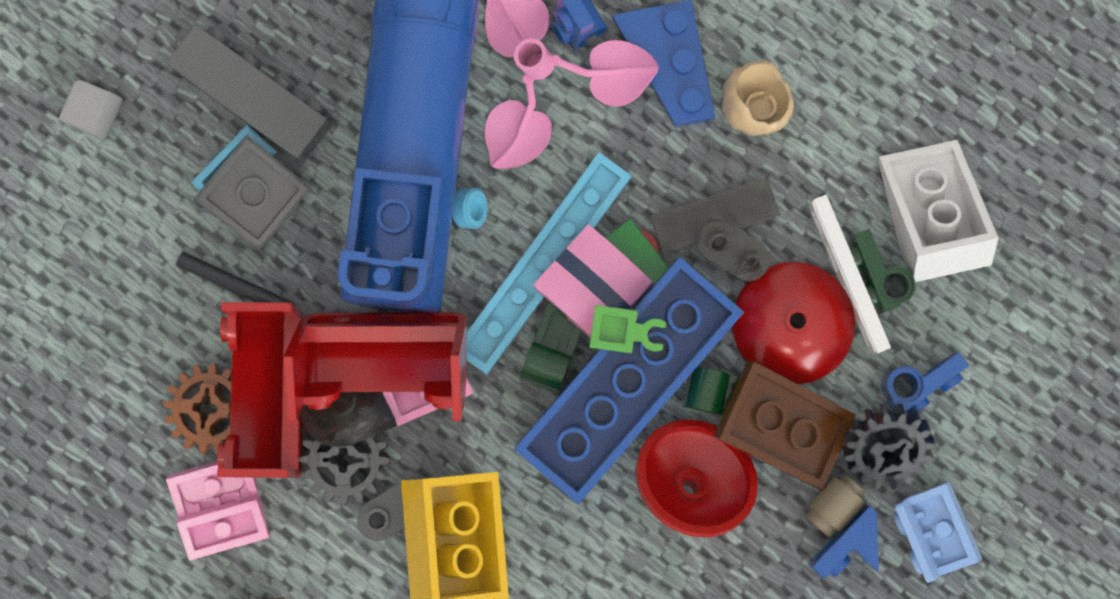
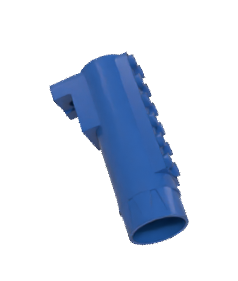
(408, 154)

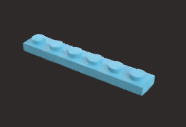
(517, 297)

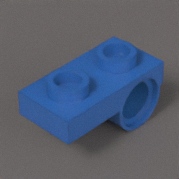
(577, 22)
(942, 376)

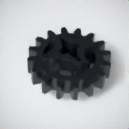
(888, 446)

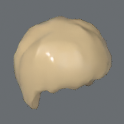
(757, 99)

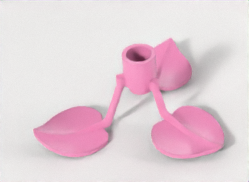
(514, 29)

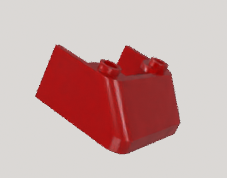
(377, 355)
(260, 435)

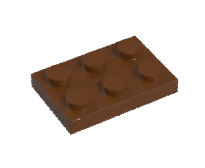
(784, 425)

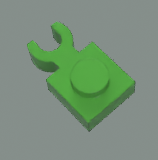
(617, 330)

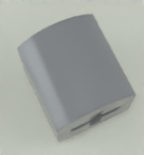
(90, 109)

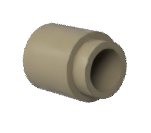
(836, 506)

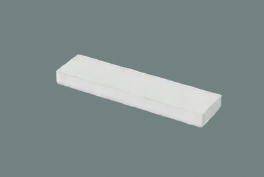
(848, 274)

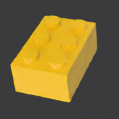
(455, 537)

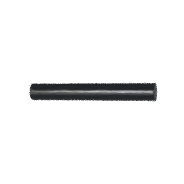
(228, 280)

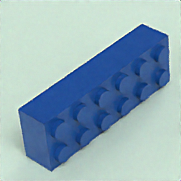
(623, 391)

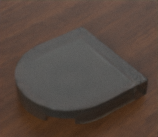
(349, 419)

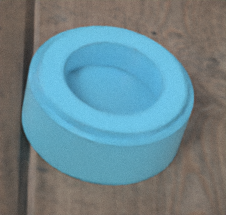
(470, 208)

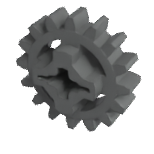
(345, 480)

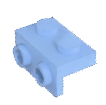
(936, 531)

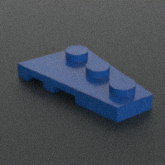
(673, 41)

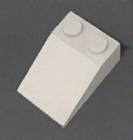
(937, 211)

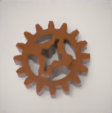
(209, 391)

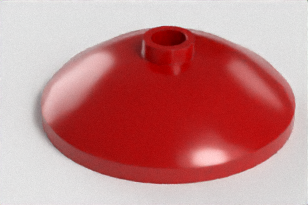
(765, 330)
(717, 473)

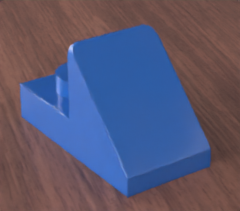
(858, 536)

